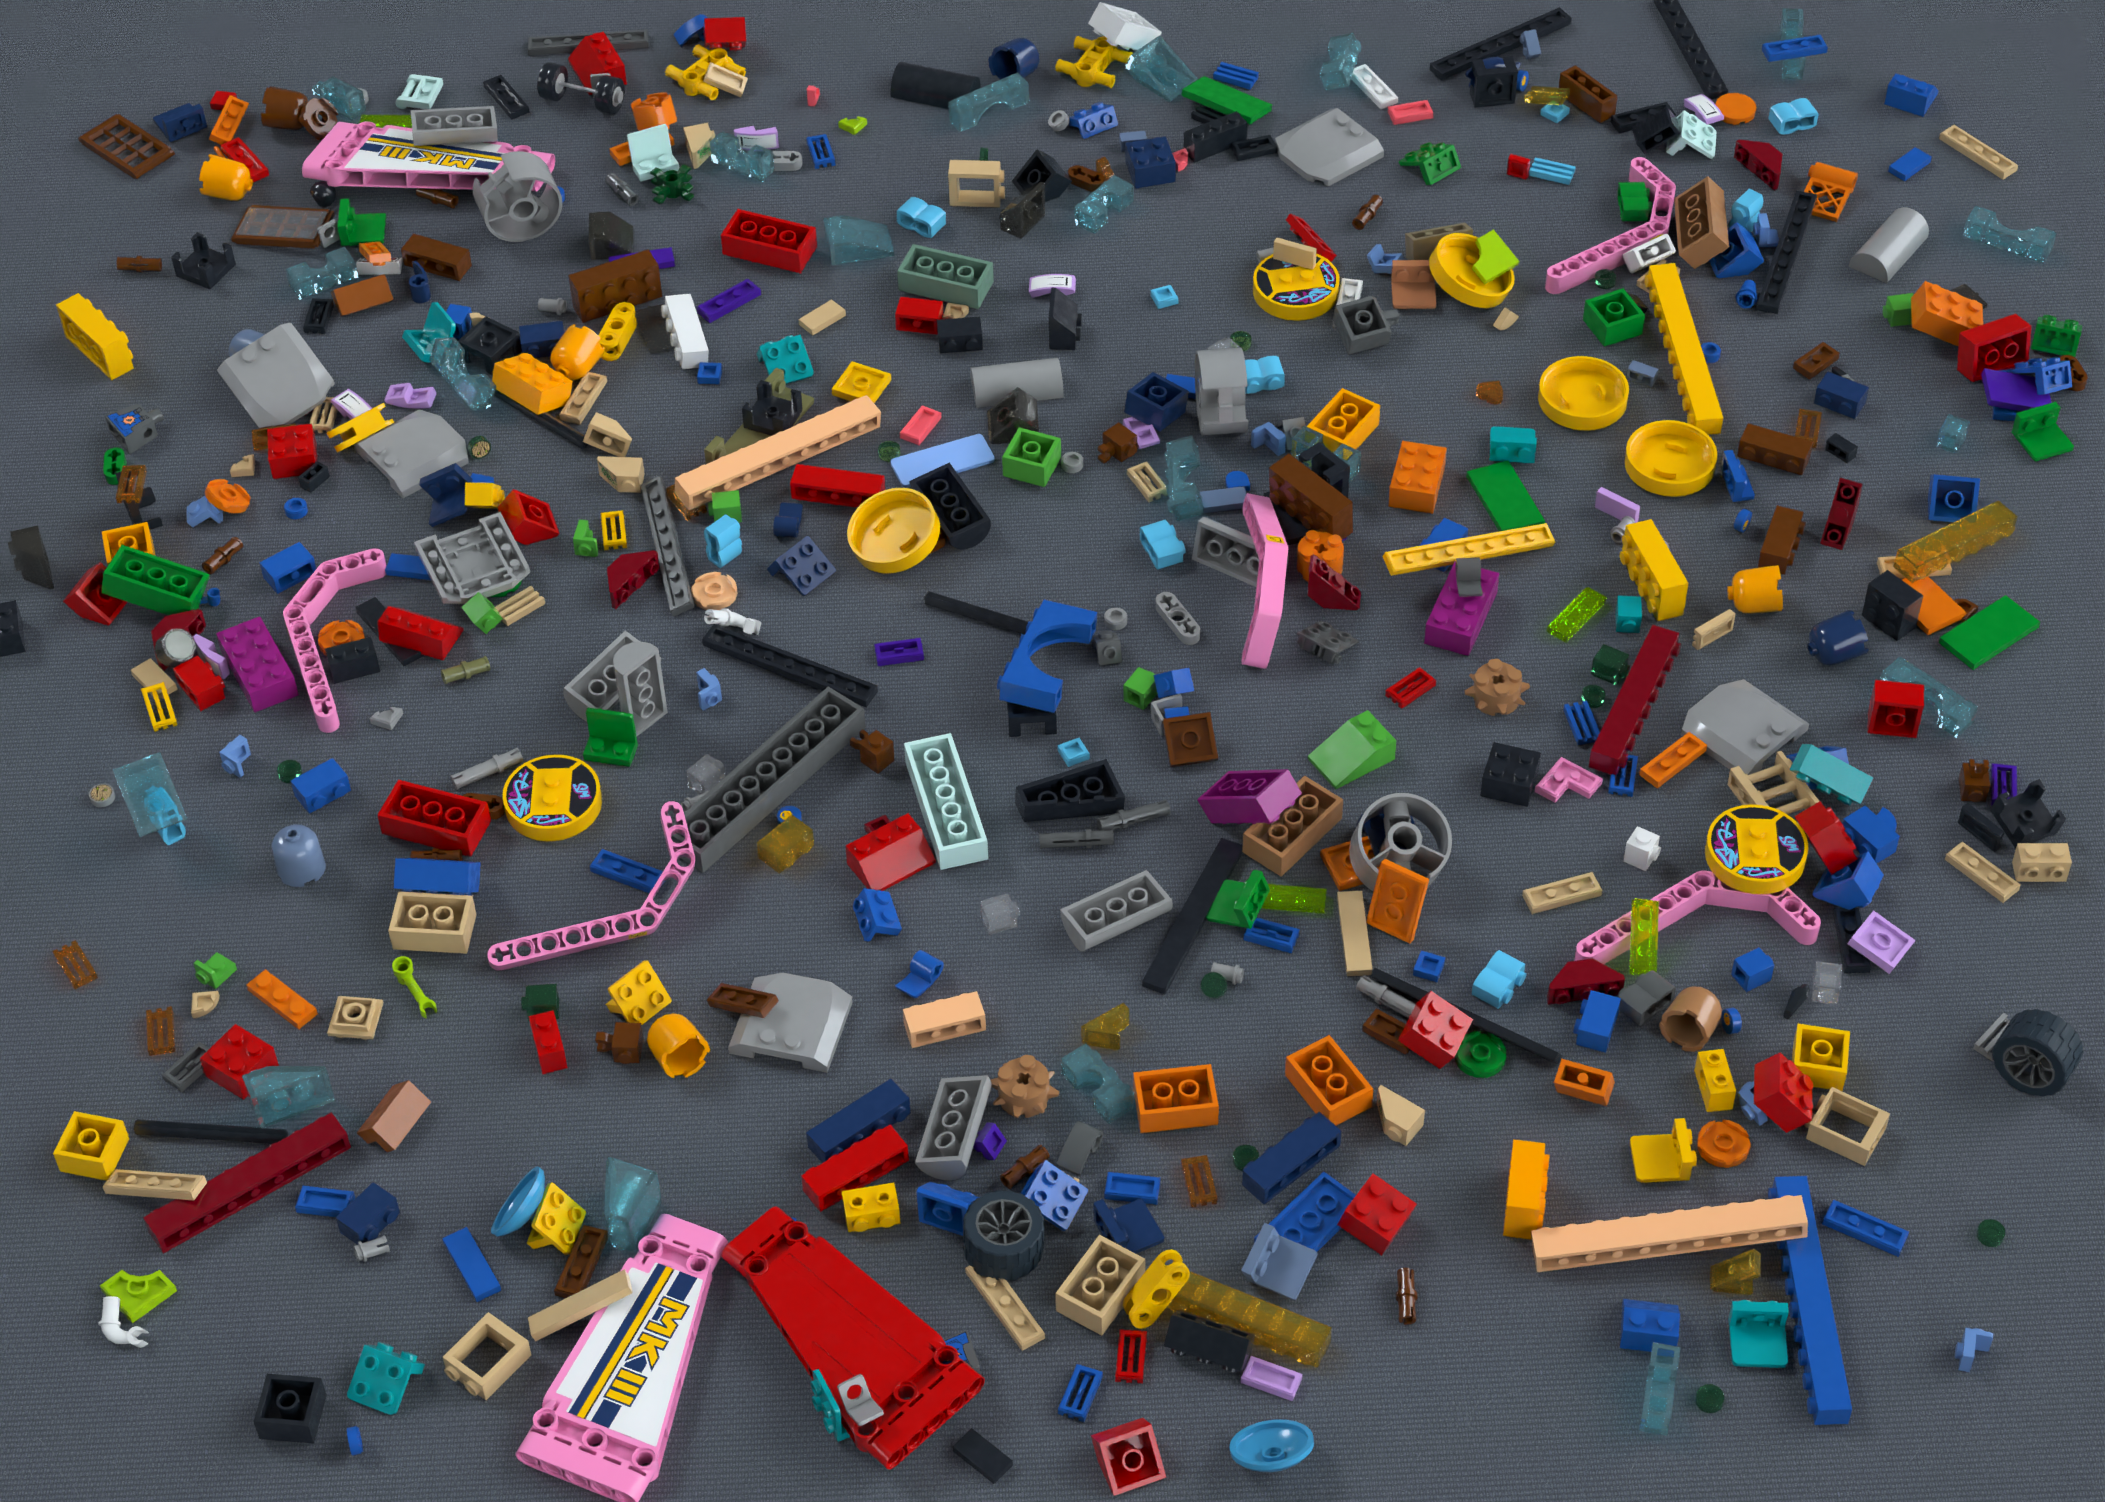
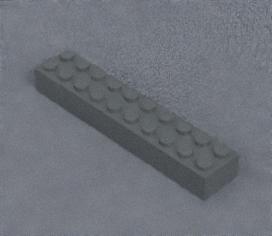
(770, 775)

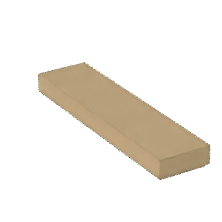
(1978, 152)
(1354, 933)
(154, 1184)
(580, 1305)
(1008, 1309)

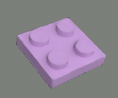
(1881, 942)

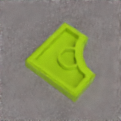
(1494, 257)
(138, 1293)

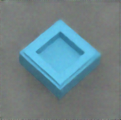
(1555, 112)
(1164, 296)
(1073, 752)

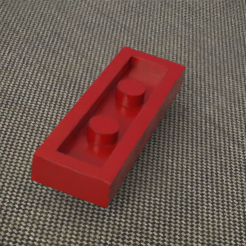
(238, 151)
(1310, 237)

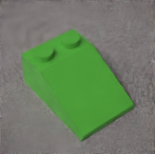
(1354, 750)

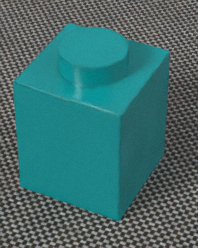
(1628, 614)

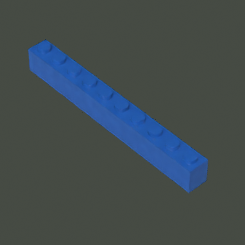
(1813, 1314)

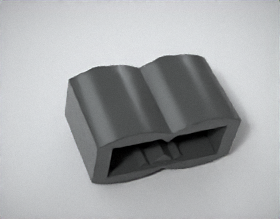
(1646, 997)

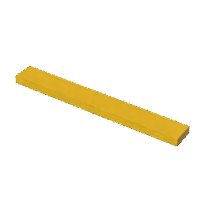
(1478, 546)

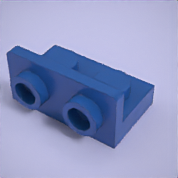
(1736, 478)

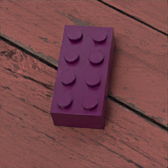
(1457, 619)
(257, 664)
(1250, 796)

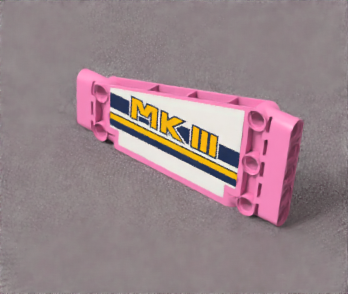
(387, 158)
(628, 1369)

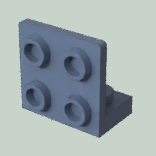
(1278, 1263)

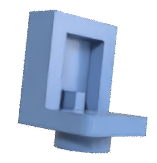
(1764, 235)
(1380, 261)
(1270, 436)
(202, 510)
(710, 689)
(234, 755)
(1746, 1100)
(1972, 1340)

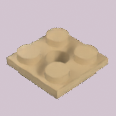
(359, 1027)

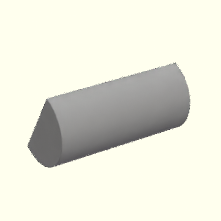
(454, 125)
(1891, 244)
(1037, 378)
(1226, 550)
(597, 683)
(640, 683)
(1115, 910)
(953, 1126)

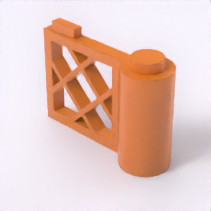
(1831, 180)

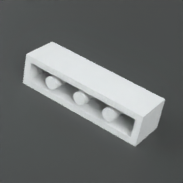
(685, 331)

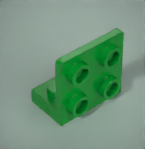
(1434, 161)
(359, 227)
(2056, 336)
(2039, 433)
(610, 737)
(1239, 901)

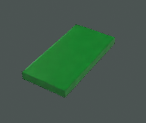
(1226, 99)
(1504, 496)
(1989, 632)

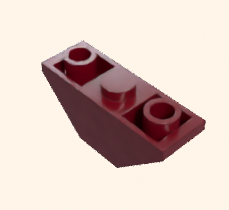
(1761, 160)
(1842, 513)
(629, 574)
(1330, 588)
(191, 621)
(1582, 976)

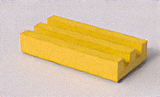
(614, 542)
(164, 722)

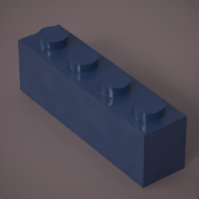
(859, 1120)
(1291, 1157)

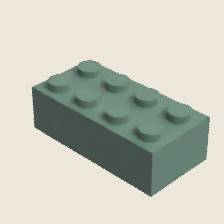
(945, 276)

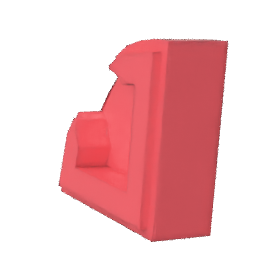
(812, 95)
(1181, 159)

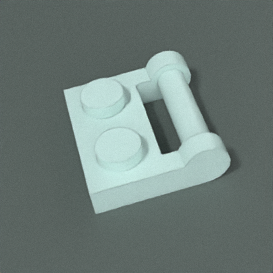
(424, 95)

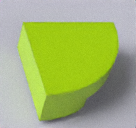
(852, 125)

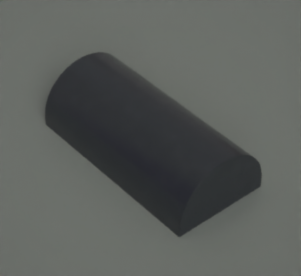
(930, 84)
(958, 511)

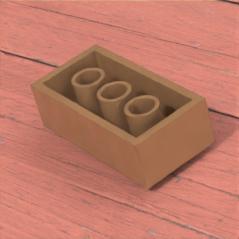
(1701, 222)
(1296, 830)

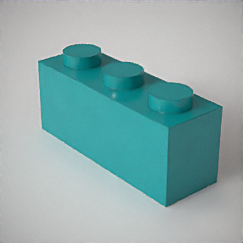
(1830, 774)

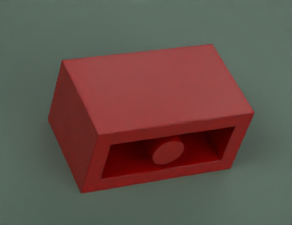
(918, 315)
(199, 683)
(548, 1042)

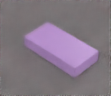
(1616, 505)
(1271, 1378)

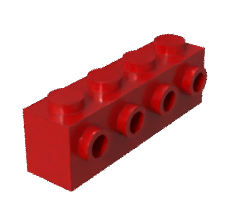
(834, 485)
(855, 1167)

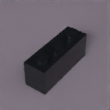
(1215, 136)
(1209, 1341)

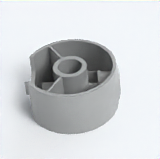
(511, 208)
(1221, 391)
(1398, 828)

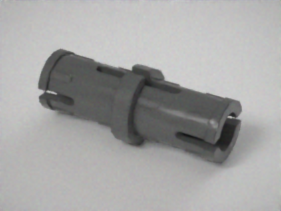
(628, 195)

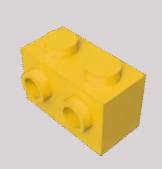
(871, 1207)

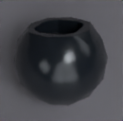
(323, 193)

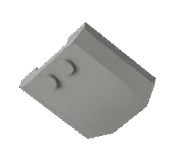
(1328, 147)
(277, 378)
(413, 450)
(473, 561)
(1742, 725)
(800, 1026)

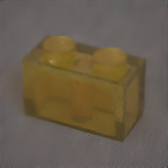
(785, 844)

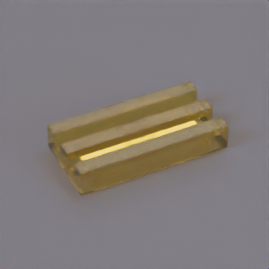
(1547, 95)

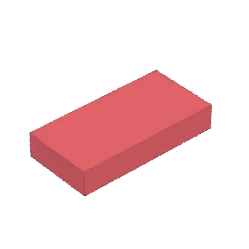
(1410, 112)
(920, 425)

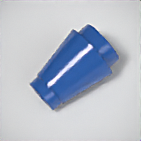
(1747, 294)

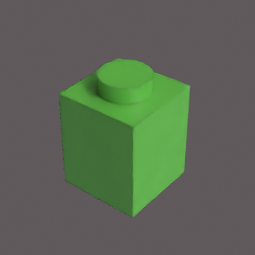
(1898, 309)
(725, 503)
(482, 612)
(1140, 688)

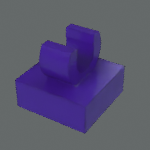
(989, 1141)

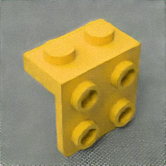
(1664, 1156)

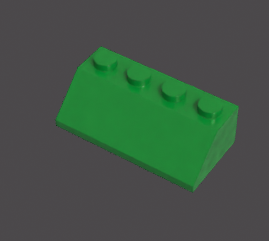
(153, 582)

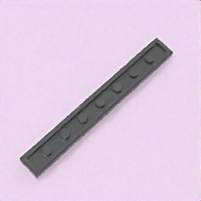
(667, 546)

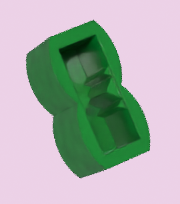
(1633, 201)

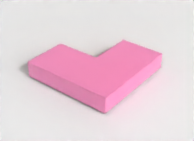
(1567, 775)

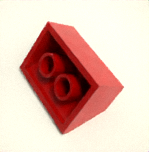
(596, 56)
(418, 632)
(890, 854)

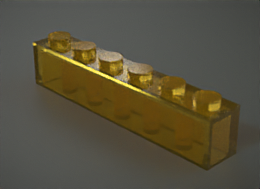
(1955, 541)
(1274, 1326)

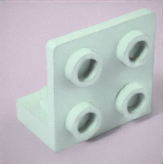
(1695, 134)
(651, 149)

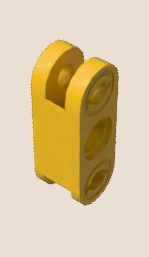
(618, 330)
(360, 427)
(1155, 1289)

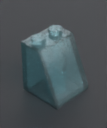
(630, 1202)

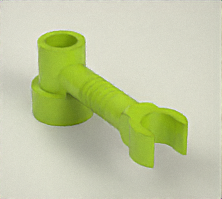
(403, 970)

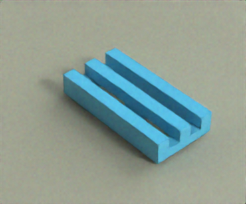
(1552, 171)

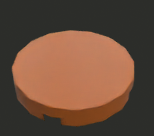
(1736, 108)
(227, 496)
(339, 633)
(1723, 1143)

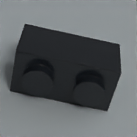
(1841, 448)
(314, 477)

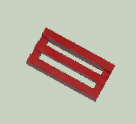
(1413, 690)
(1130, 1375)

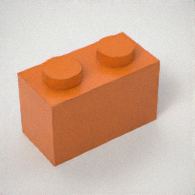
(1584, 1082)

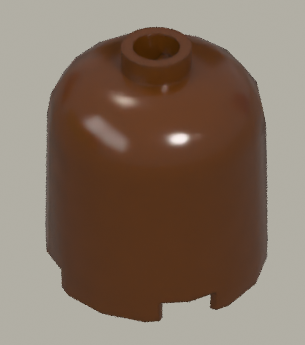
(282, 108)

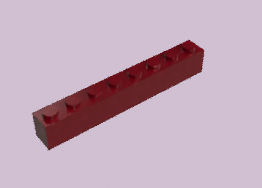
(1634, 700)
(248, 1182)

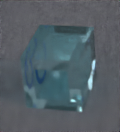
(1952, 433)

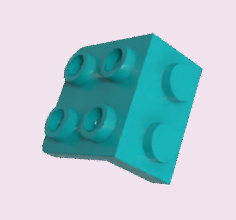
(437, 325)
(788, 355)
(1512, 444)
(1758, 1334)
(382, 1377)
(826, 1403)

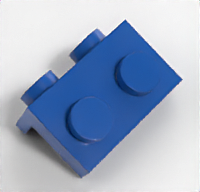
(1095, 120)
(876, 913)

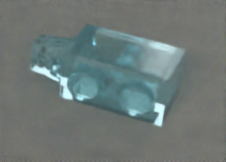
(345, 97)

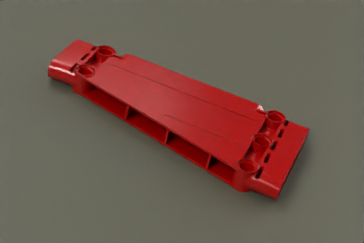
(852, 1327)

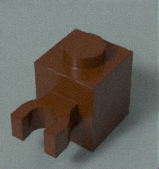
(1117, 442)
(875, 750)
(1974, 781)
(625, 1042)

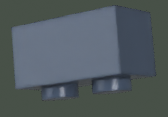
(1530, 43)
(1131, 137)
(1642, 373)

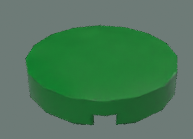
(1481, 1055)

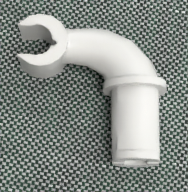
(725, 618)
(111, 1326)

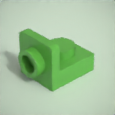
(583, 541)
(215, 970)

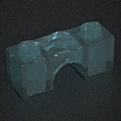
(1344, 55)
(756, 163)
(1092, 211)
(309, 281)
(1307, 438)
(1086, 1068)
(1659, 1389)

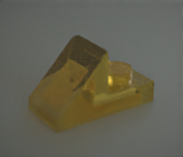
(1104, 1029)
(1736, 1273)

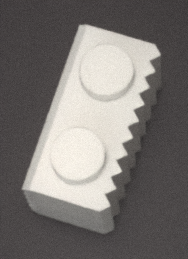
(1649, 253)

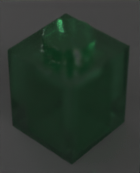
(1610, 664)
(541, 999)

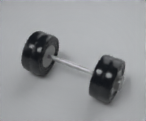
(554, 81)

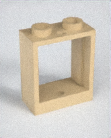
(979, 170)
(1856, 1110)
(485, 1386)

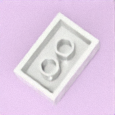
(1122, 27)

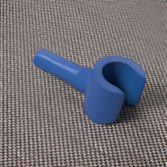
(212, 597)

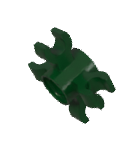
(672, 184)

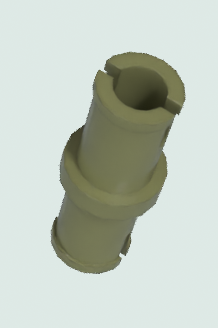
(465, 670)

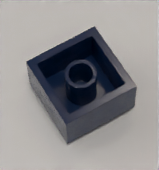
(1150, 162)
(1156, 401)

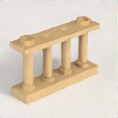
(1744, 790)

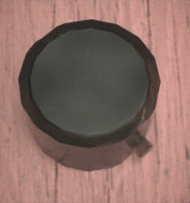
(175, 647)

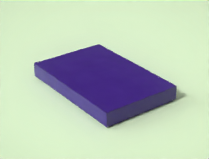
(2012, 390)

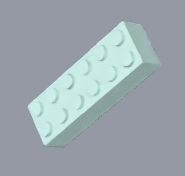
(946, 801)

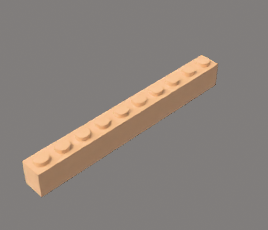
(778, 452)
(1669, 1233)

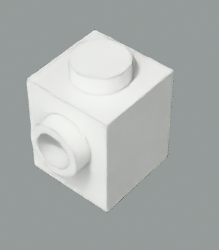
(1642, 848)

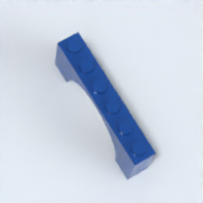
(1050, 625)

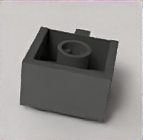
(1364, 324)

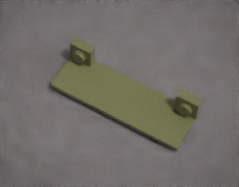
(745, 437)

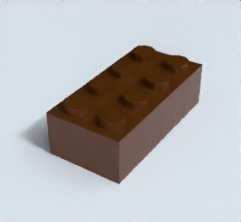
(602, 287)
(1310, 498)

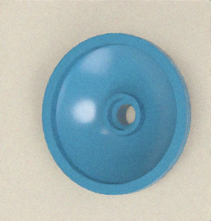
(520, 1204)
(1272, 1445)

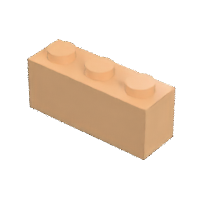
(944, 1019)

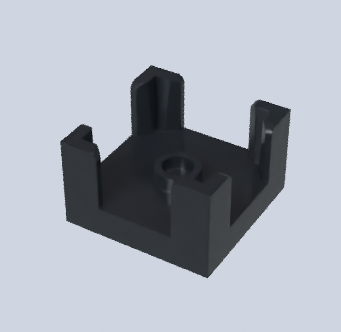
(1494, 85)
(204, 265)
(490, 341)
(771, 413)
(1328, 467)
(133, 508)
(1022, 714)
(2025, 815)

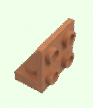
(1412, 285)

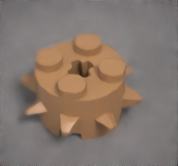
(1497, 688)
(1023, 1087)

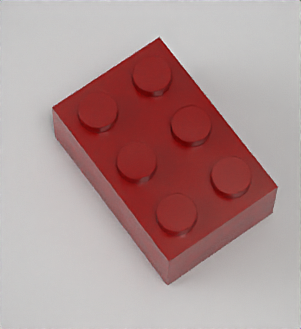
(1993, 346)

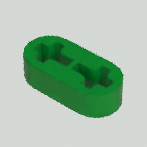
(111, 465)

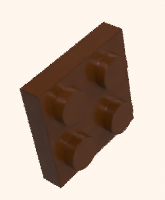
(1190, 739)

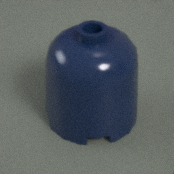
(1014, 56)
(1838, 639)

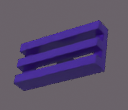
(900, 653)
(1994, 785)

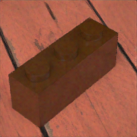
(1588, 94)
(437, 257)
(1775, 449)
(1782, 538)

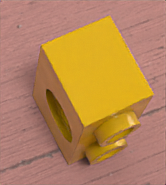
(483, 495)
(1715, 1080)

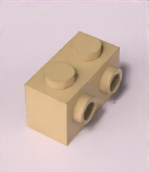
(2041, 862)

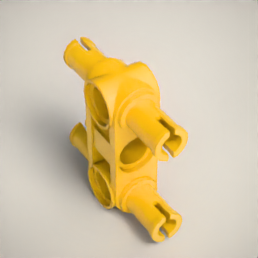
(1093, 62)
(693, 77)

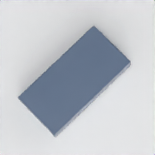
(1223, 499)

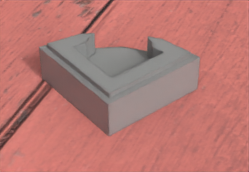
(387, 719)

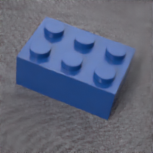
(436, 876)

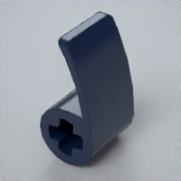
(419, 284)
(788, 521)

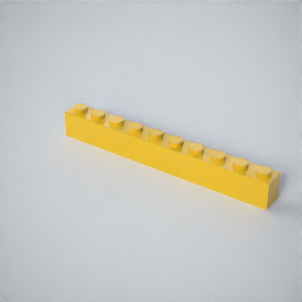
(1684, 348)

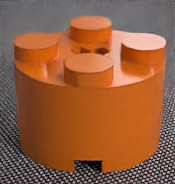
(654, 111)
(1324, 546)

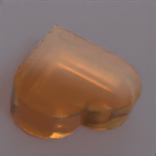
(1104, 168)
(1490, 391)

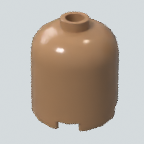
(1691, 1018)

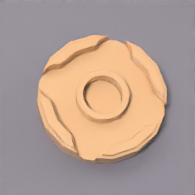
(714, 591)

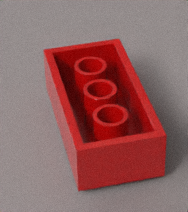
(769, 240)
(434, 817)

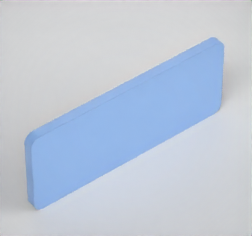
(961, 453)

